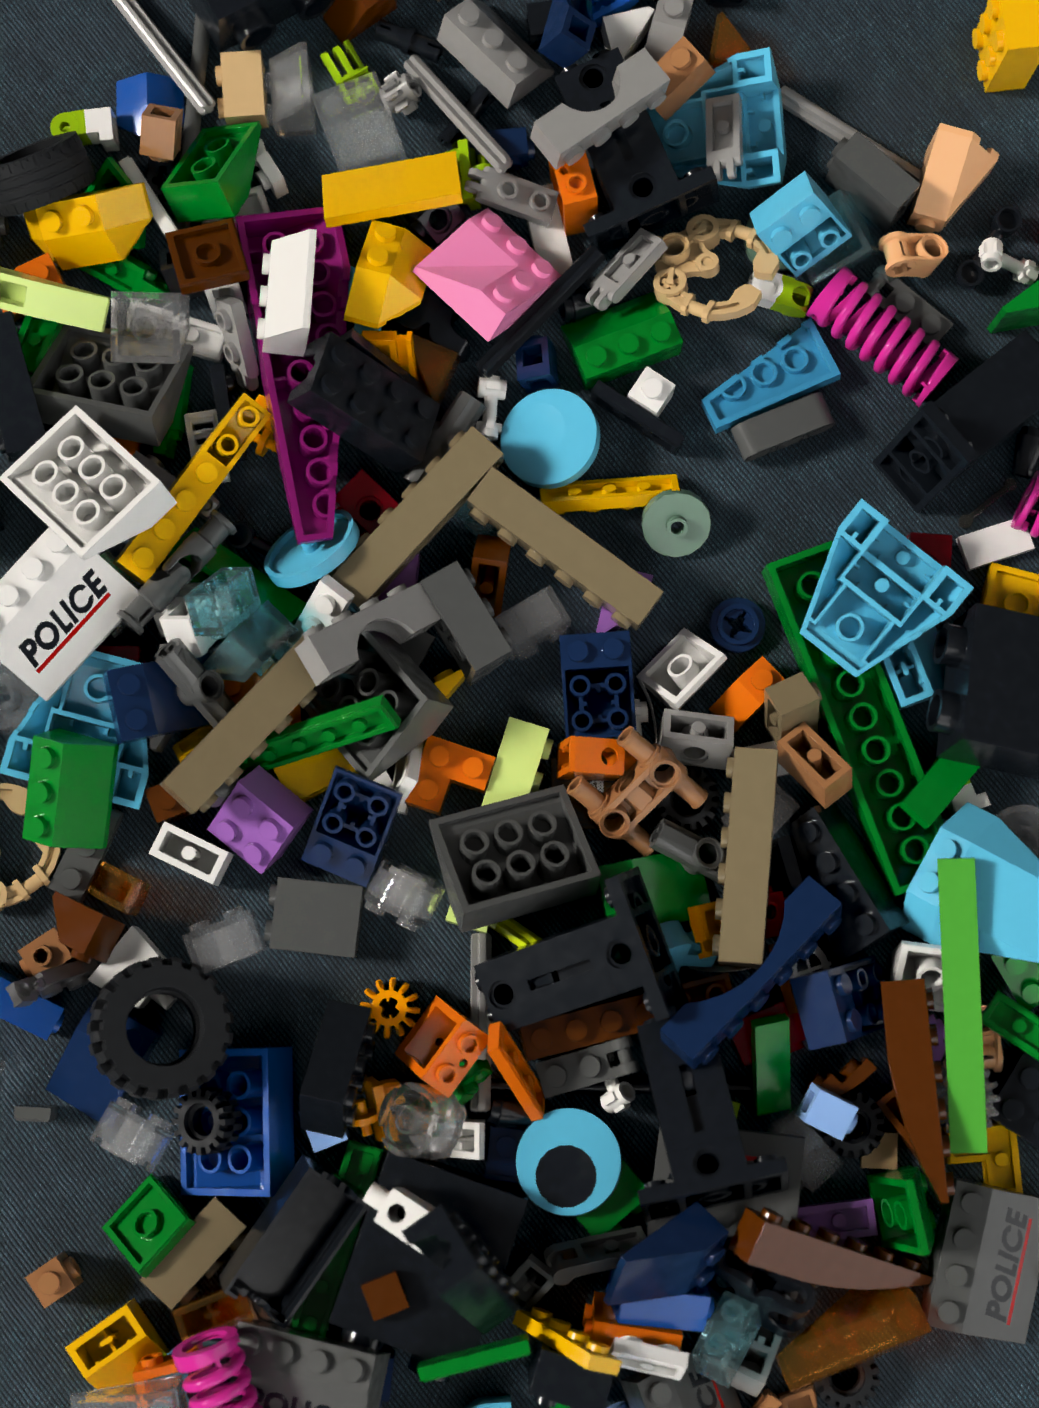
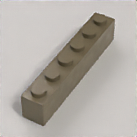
(418, 517)
(564, 549)
(241, 733)
(747, 857)

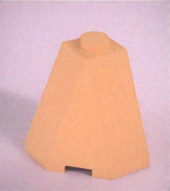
(950, 175)

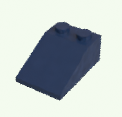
(147, 703)
(79, 1080)
(670, 1259)

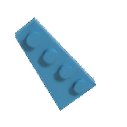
(785, 373)

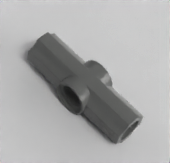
(459, 416)
(195, 683)
(684, 848)

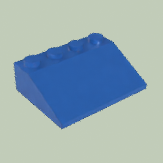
(265, 1147)

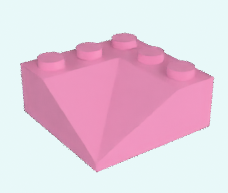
(487, 274)

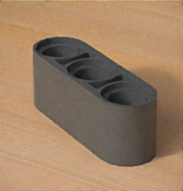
(783, 426)

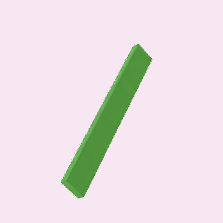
(962, 1005)

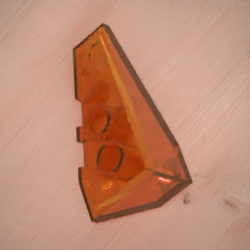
(853, 1332)

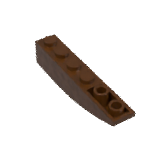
(605, 1020)
(915, 1076)
(820, 1255)

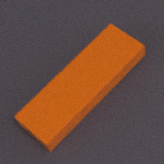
(515, 1071)

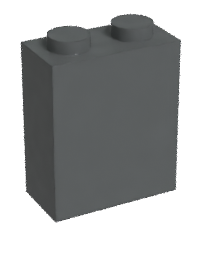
(872, 178)
(315, 917)

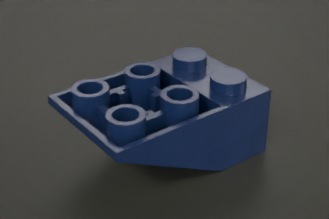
(597, 684)
(352, 826)
(840, 1002)

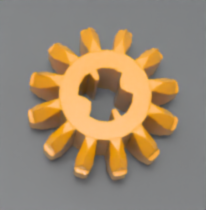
(402, 1005)

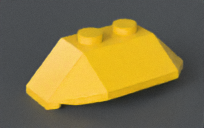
(91, 225)
(385, 277)

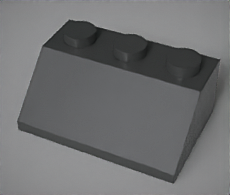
(467, 623)

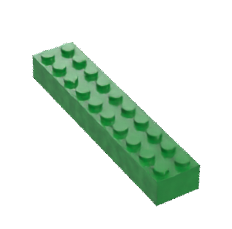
(859, 726)

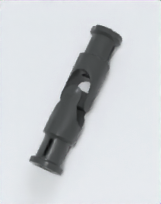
(166, 584)

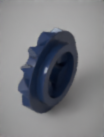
(753, 621)

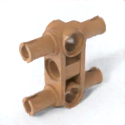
(637, 791)

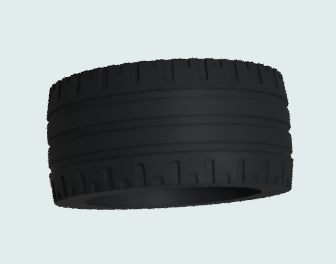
(43, 173)

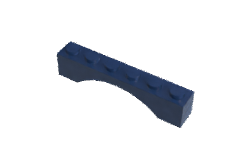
(568, 31)
(703, 1024)

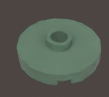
(676, 507)

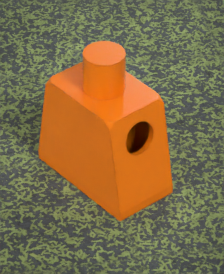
(583, 757)

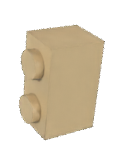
(242, 87)

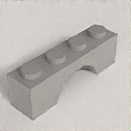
(567, 132)
(334, 648)

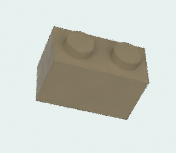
(790, 704)

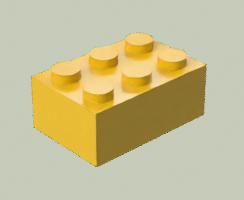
(1007, 44)

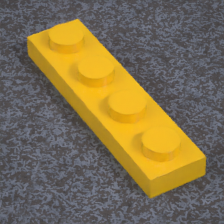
(607, 493)
(567, 1341)

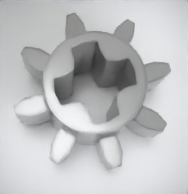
(401, 92)

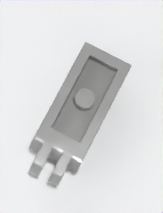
(724, 135)
(512, 195)
(625, 269)
(238, 341)

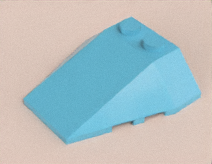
(764, 144)
(877, 593)
(83, 709)
(1004, 885)

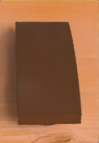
(853, 1074)

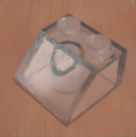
(291, 91)
(149, 327)

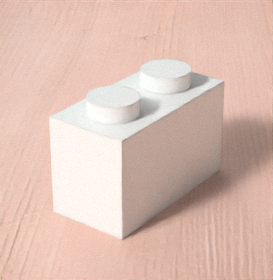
(191, 854)

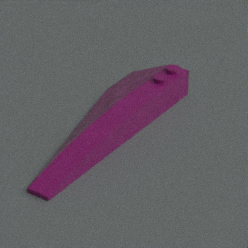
(303, 446)

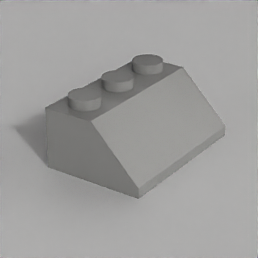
(492, 51)

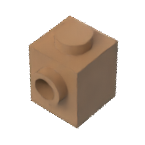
(161, 132)
(44, 953)
(55, 1279)

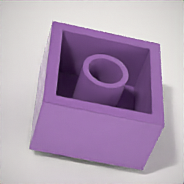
(260, 819)

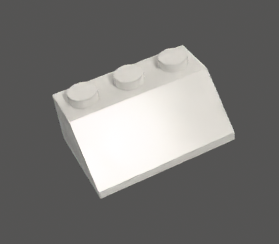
(287, 294)

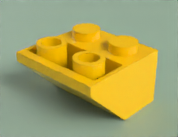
(114, 1346)

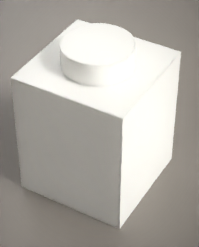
(651, 392)

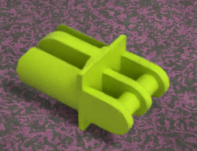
(343, 63)

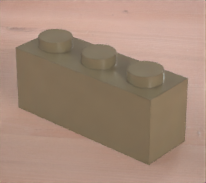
(197, 1253)

